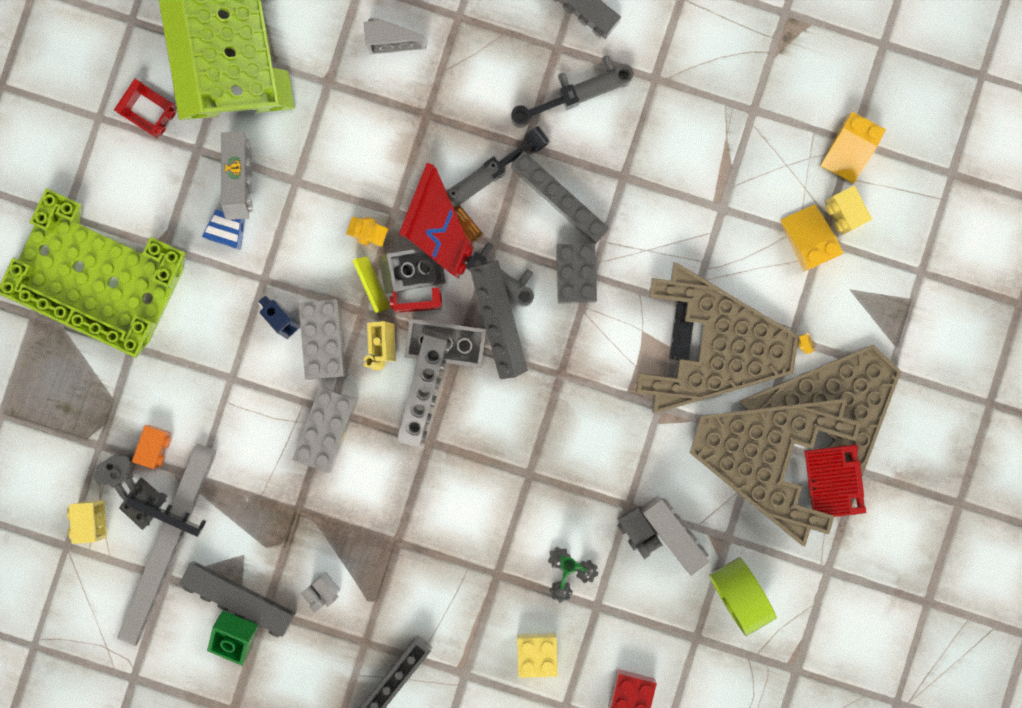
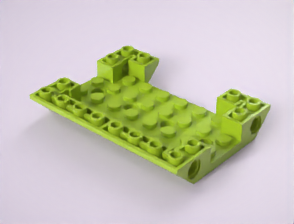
(202, 70)
(85, 297)

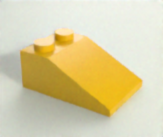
(852, 147)
(811, 237)

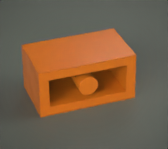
(152, 447)

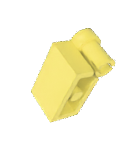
(380, 344)

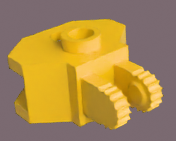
(367, 231)

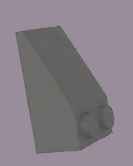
(409, 271)

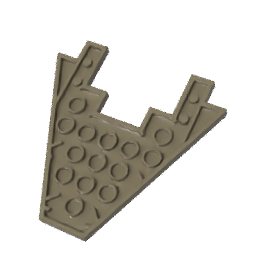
(735, 347)
(861, 377)
(753, 454)

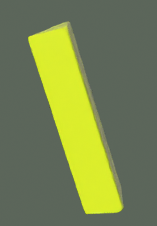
(371, 284)

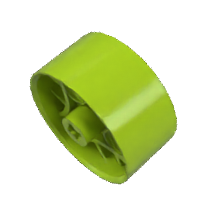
(743, 596)

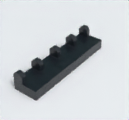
(681, 334)
(164, 515)

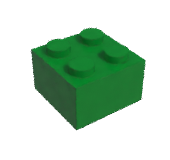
(232, 638)

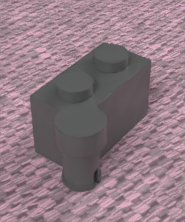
(639, 532)

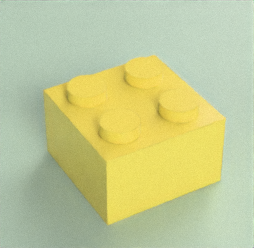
(847, 210)
(87, 521)
(537, 655)

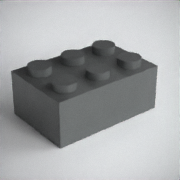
(576, 273)

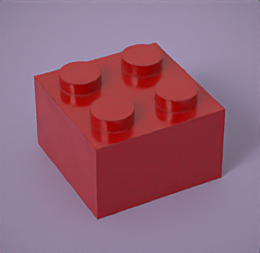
(632, 690)

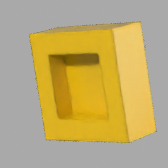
(806, 343)

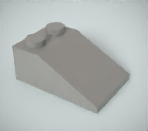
(389, 38)

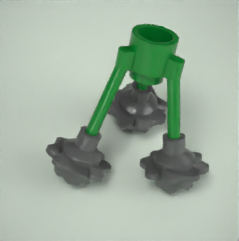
(562, 560)

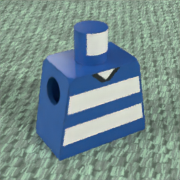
(225, 231)

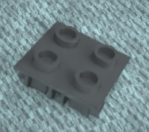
(145, 492)

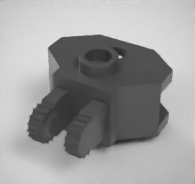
(118, 474)

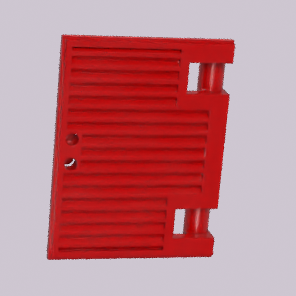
(835, 481)

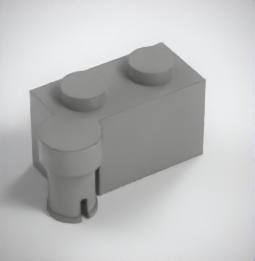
(321, 592)

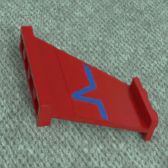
(435, 225)

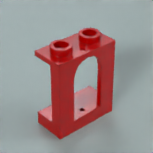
(129, 99)
(435, 304)

